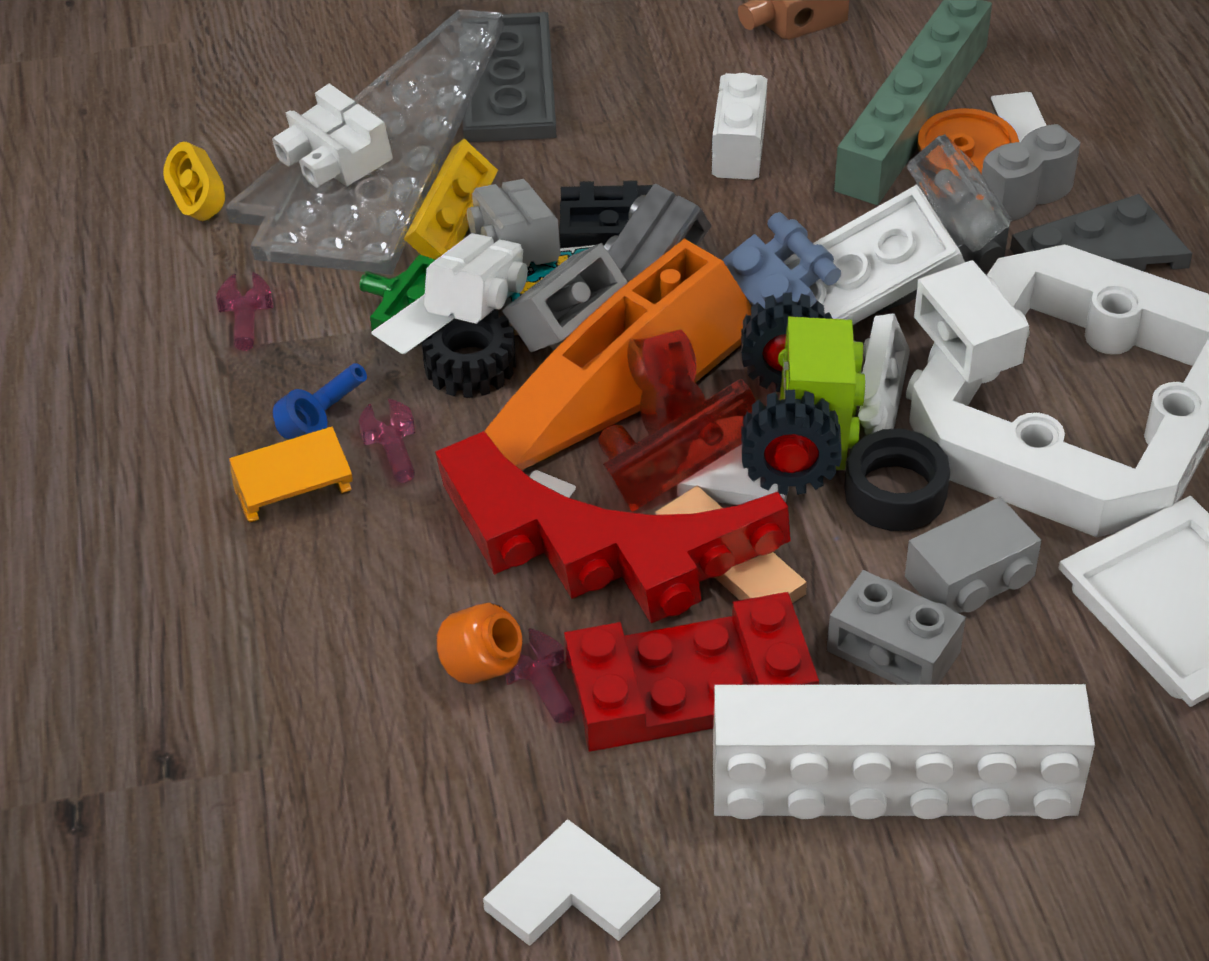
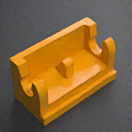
(289, 470)

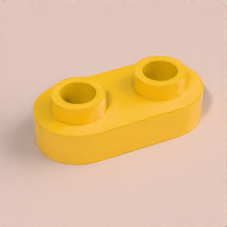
(194, 181)

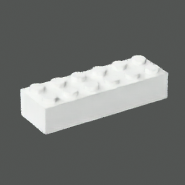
(901, 750)

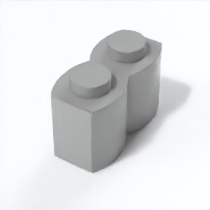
(1032, 170)

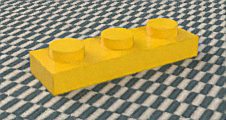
(443, 214)

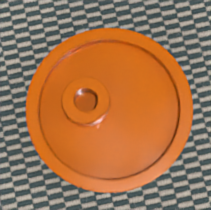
(971, 130)

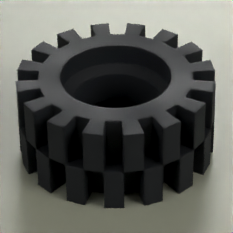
(472, 370)

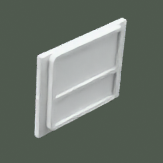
(1154, 594)

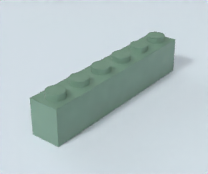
(913, 92)

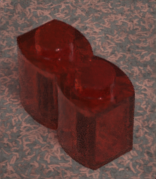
(665, 372)

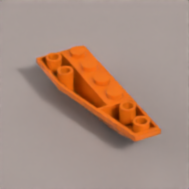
(588, 376)

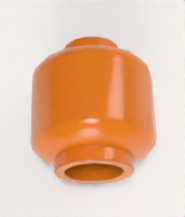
(479, 643)

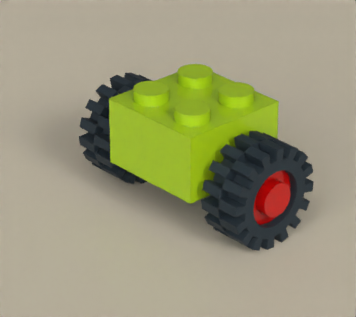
(819, 388)

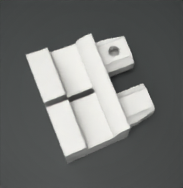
(334, 140)

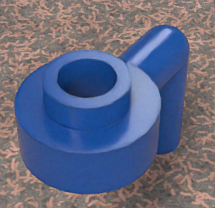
(305, 413)

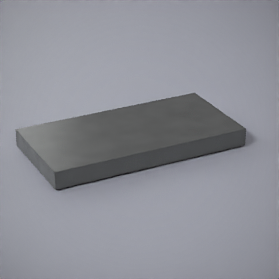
(517, 85)

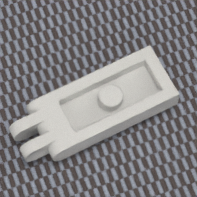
(884, 372)

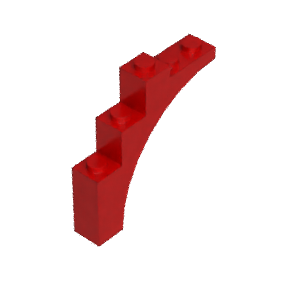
(590, 545)

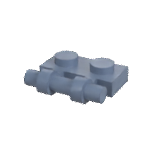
(762, 270)

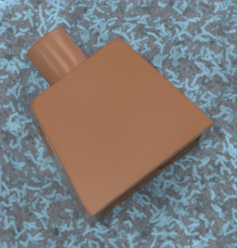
(793, 17)

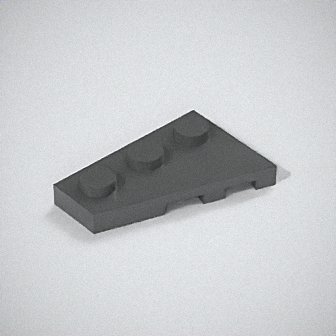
(1118, 231)

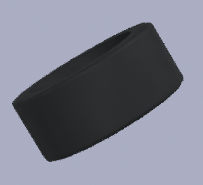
(890, 509)

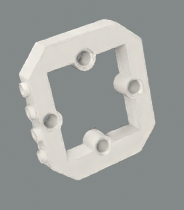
(1028, 457)

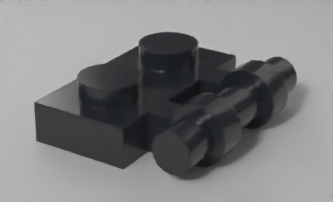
(595, 212)

